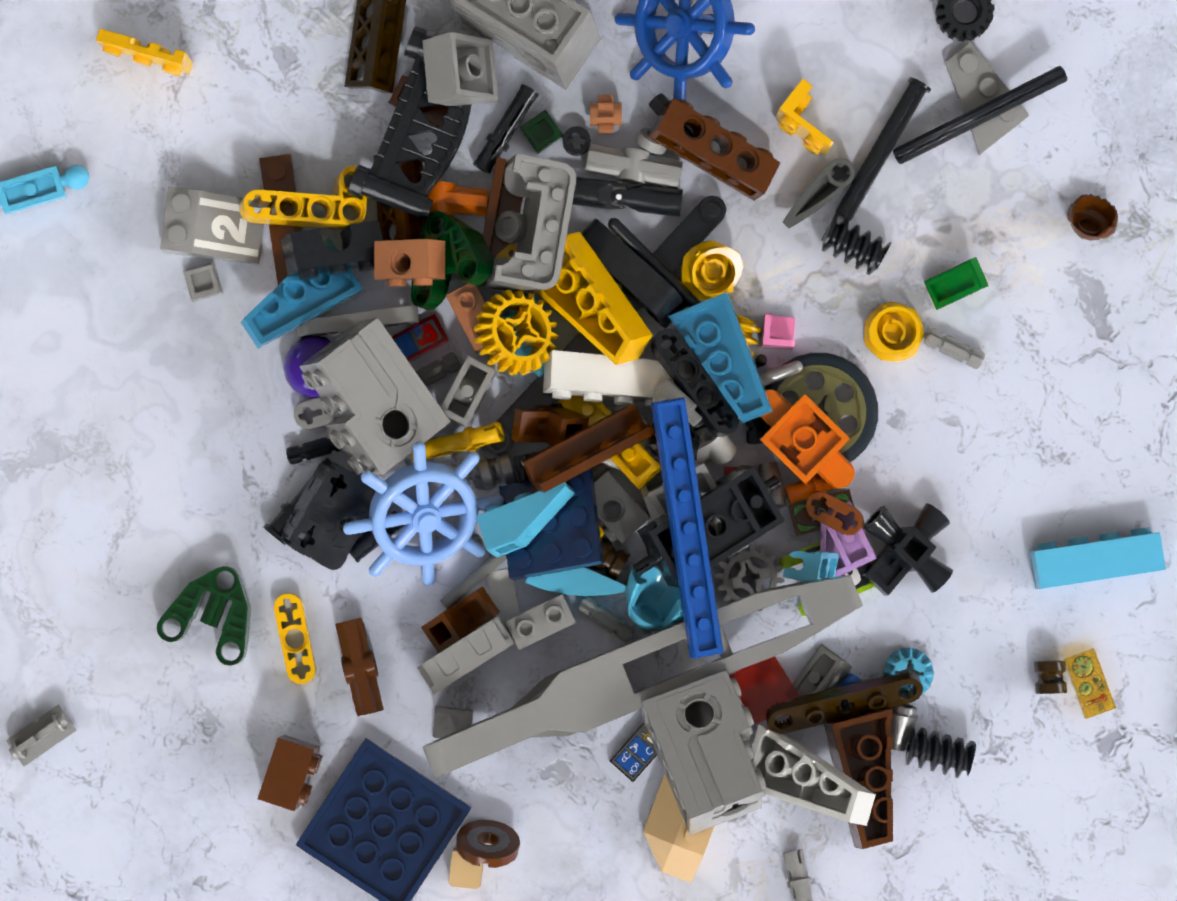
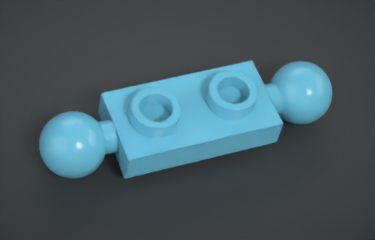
(40, 187)

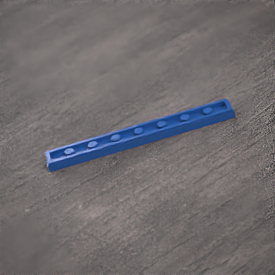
(687, 527)

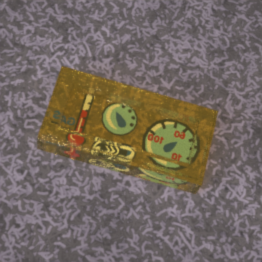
(1089, 683)

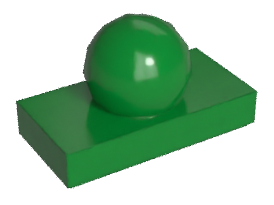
(956, 283)

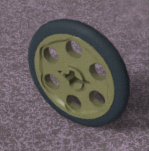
(836, 371)

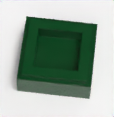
(541, 131)

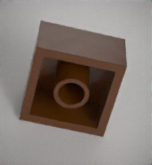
(289, 773)

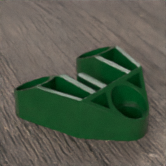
(464, 254)
(188, 603)

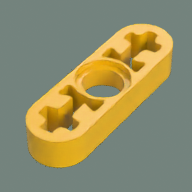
(292, 663)

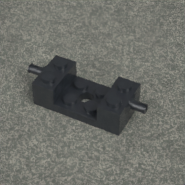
(741, 505)

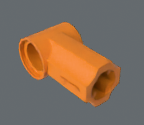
(459, 200)

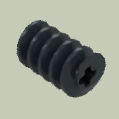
(854, 245)
(940, 752)

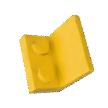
(792, 122)

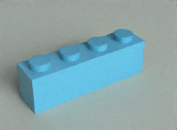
(1097, 560)

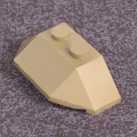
(669, 838)

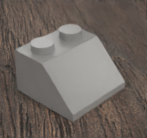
(460, 70)

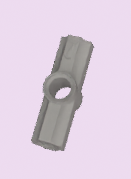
(634, 166)

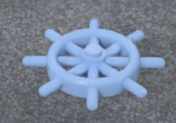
(423, 513)

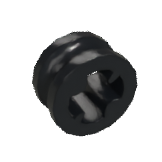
(583, 135)

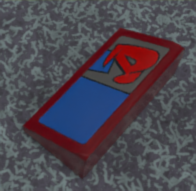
(421, 338)

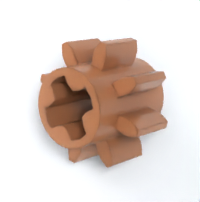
(605, 113)

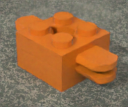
(807, 440)

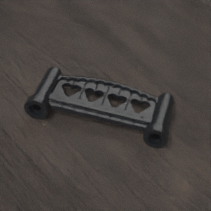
(385, 179)

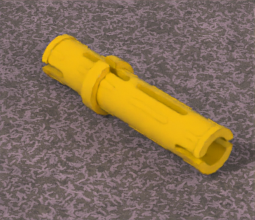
(468, 439)

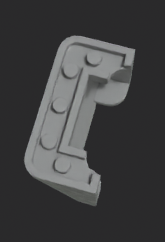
(547, 209)

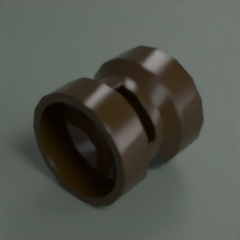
(613, 560)
(1050, 677)

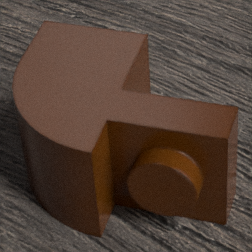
(546, 424)
(460, 619)

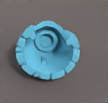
(652, 602)

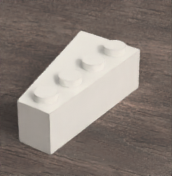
(808, 780)

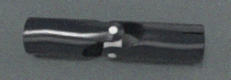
(640, 198)

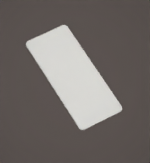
(503, 594)

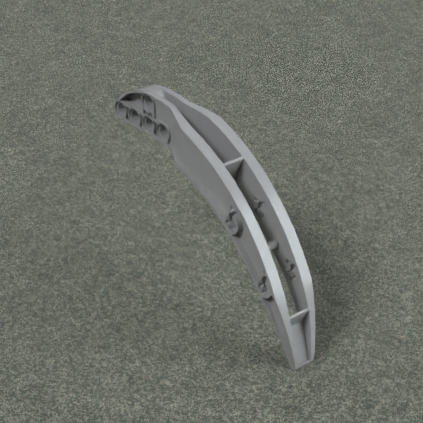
(600, 688)

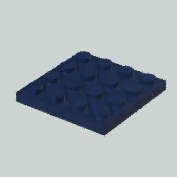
(383, 825)

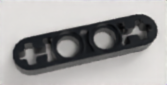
(699, 379)

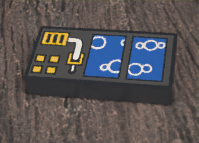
(635, 754)

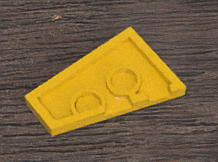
(116, 43)

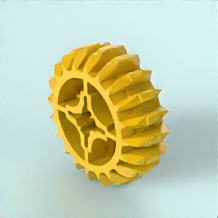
(527, 314)

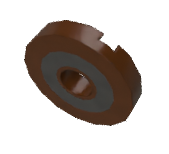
(502, 837)

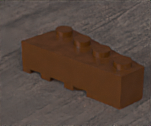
(863, 752)

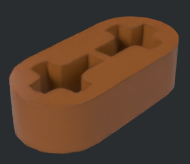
(831, 520)

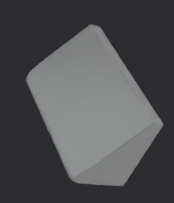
(822, 672)

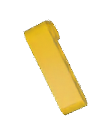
(302, 206)

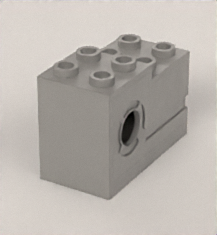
(542, 34)
(373, 396)
(706, 750)

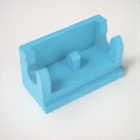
(815, 566)

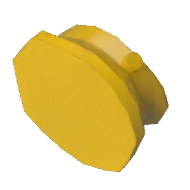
(711, 269)
(893, 332)

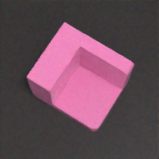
(777, 332)

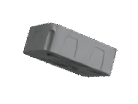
(465, 655)

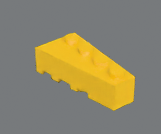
(596, 304)

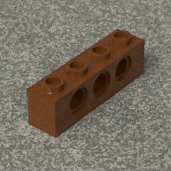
(697, 150)

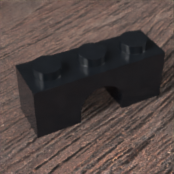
(308, 255)

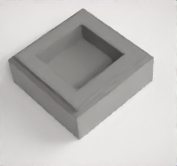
(202, 282)

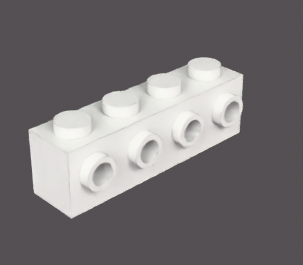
(598, 378)

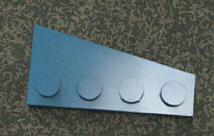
(298, 302)
(722, 349)

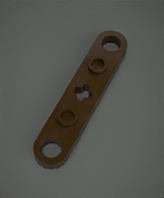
(861, 699)

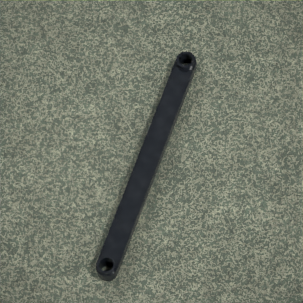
(688, 233)

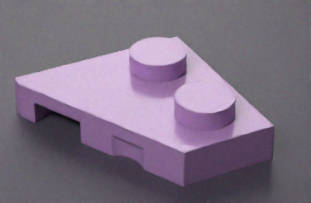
(852, 549)

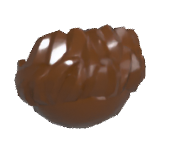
(1092, 217)

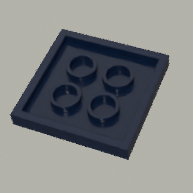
(567, 540)

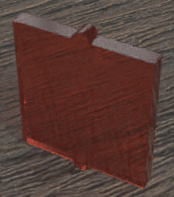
(763, 686)

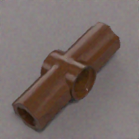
(359, 667)

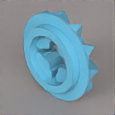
(920, 662)

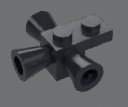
(906, 550)

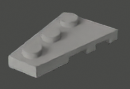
(977, 84)

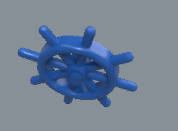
(683, 26)

